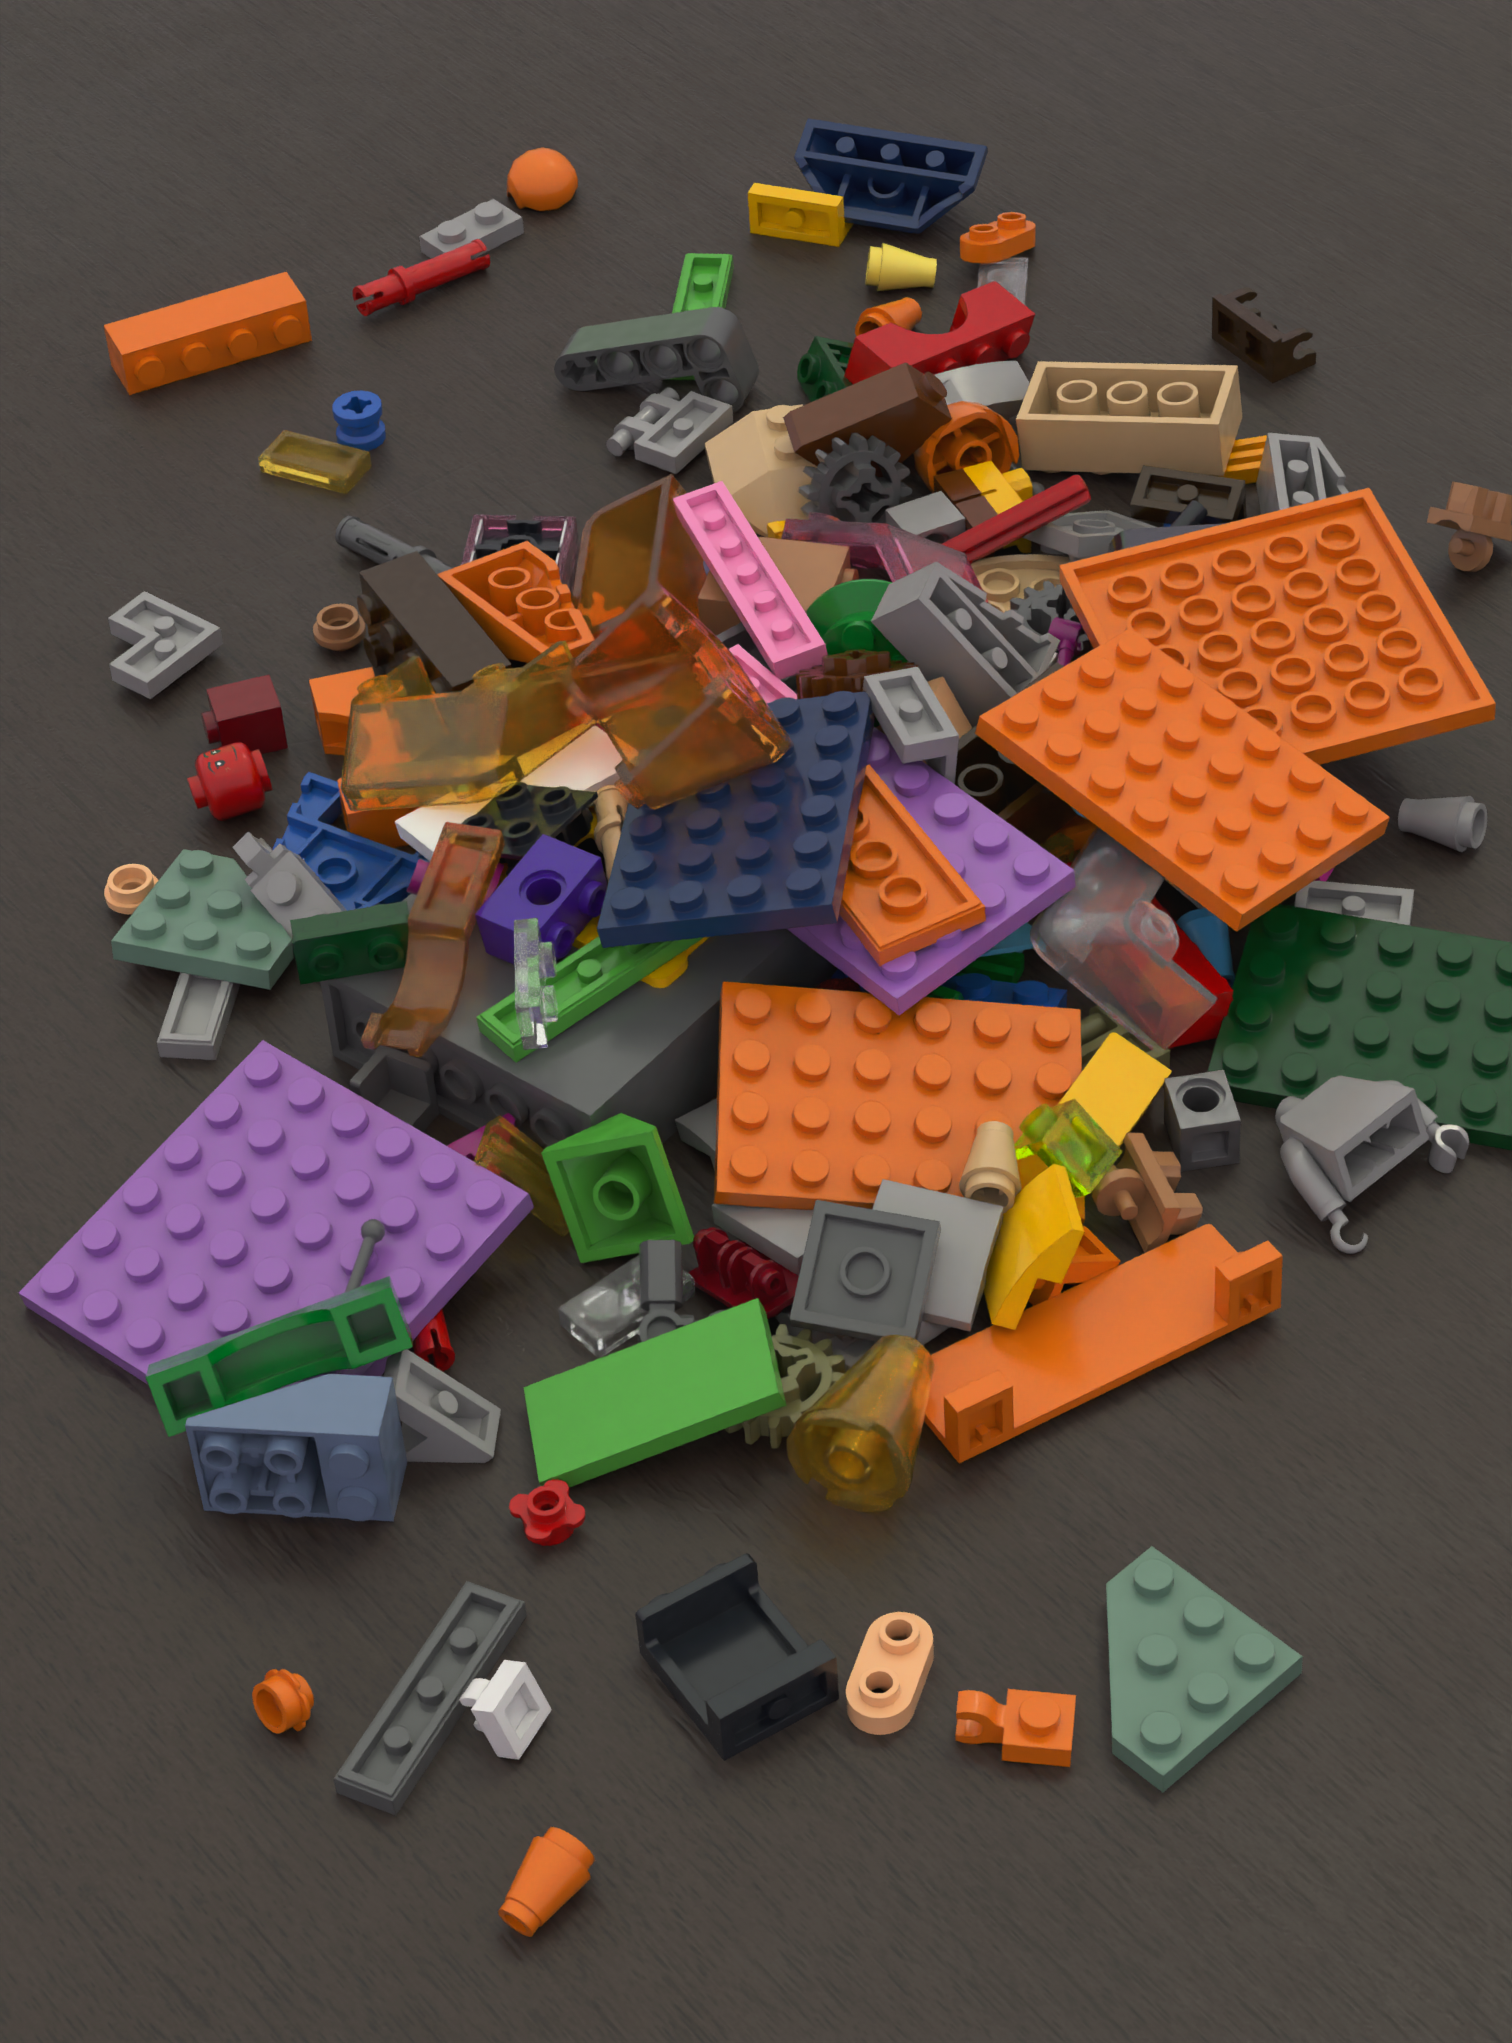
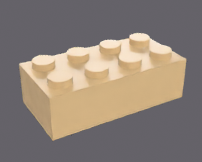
(1129, 417)

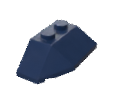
(888, 175)

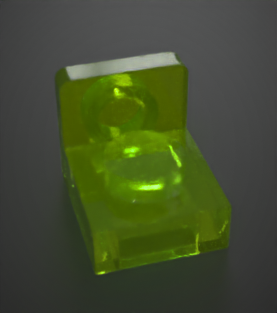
(1069, 1139)

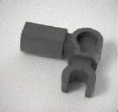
(661, 1288)

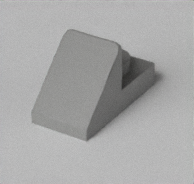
(440, 1414)

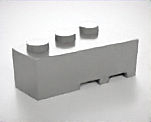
(1296, 472)
(958, 635)

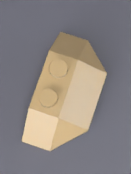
(760, 467)

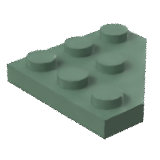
(206, 925)
(1183, 1668)

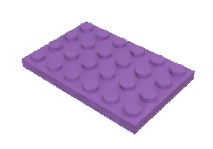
(995, 860)

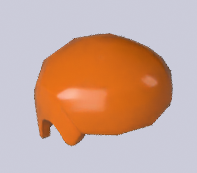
(541, 180)

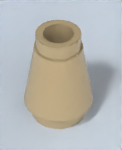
(992, 1167)

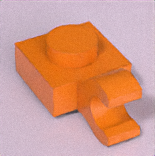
(1030, 1726)

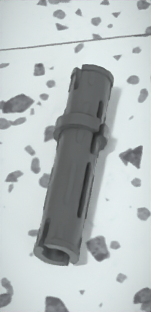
(380, 546)

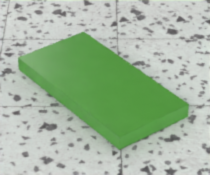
(654, 1395)

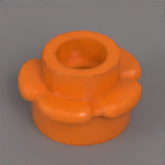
(283, 1701)

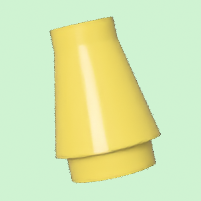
(898, 269)

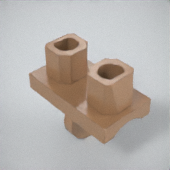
(1476, 517)
(1143, 1193)

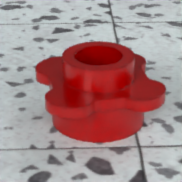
(548, 1513)

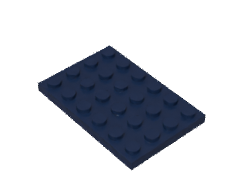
(754, 848)

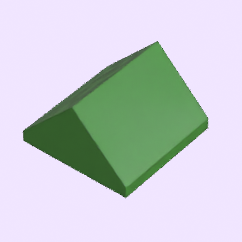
(616, 1189)

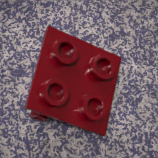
(740, 1273)

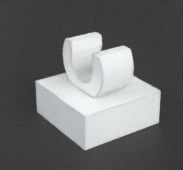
(507, 1708)

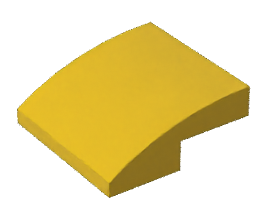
(1033, 1243)

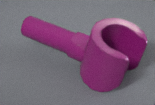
(1068, 633)

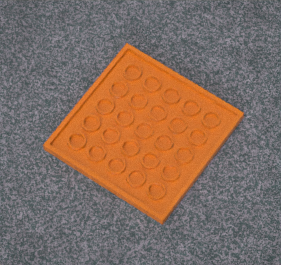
(1298, 622)

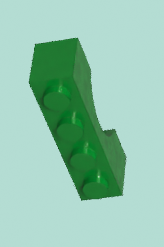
(281, 1351)

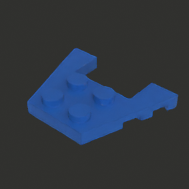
(349, 865)

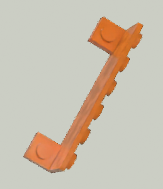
(1097, 1338)

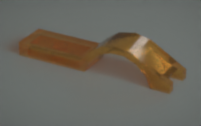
(438, 939)

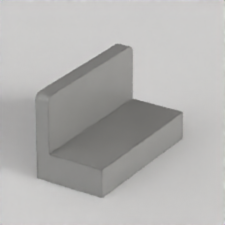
(914, 719)

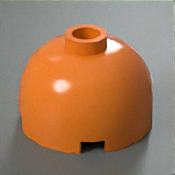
(969, 439)

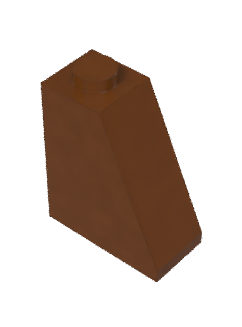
(894, 406)

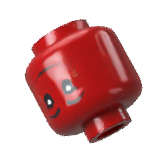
(230, 781)

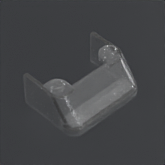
(1120, 945)

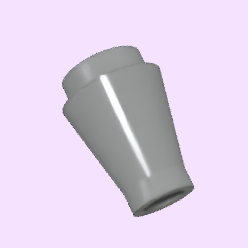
(1447, 821)

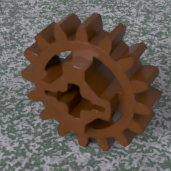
(845, 672)

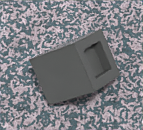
(399, 1086)

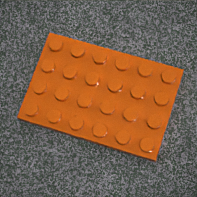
(1182, 778)
(843, 1092)

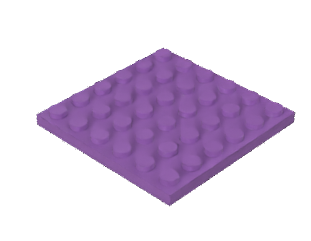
(264, 1214)

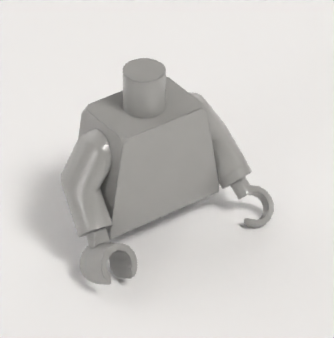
(1354, 1135)

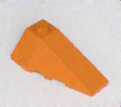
(519, 602)

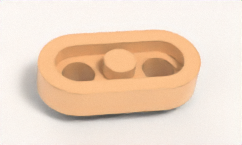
(893, 1667)

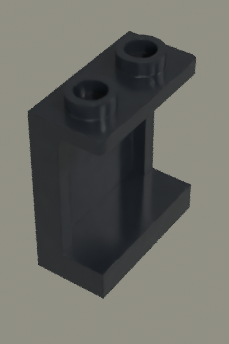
(734, 1658)

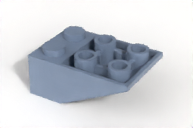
(304, 1451)

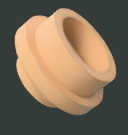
(128, 887)

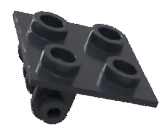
(534, 810)

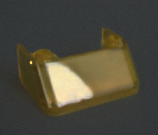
(455, 746)

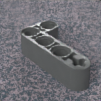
(663, 347)

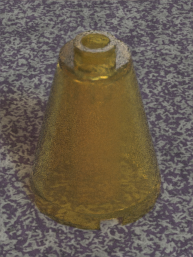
(867, 1427)

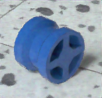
(359, 420)

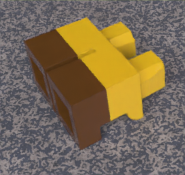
(984, 492)

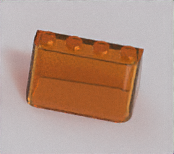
(632, 547)

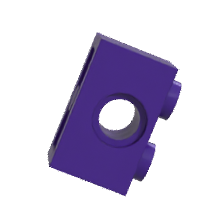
(549, 883)

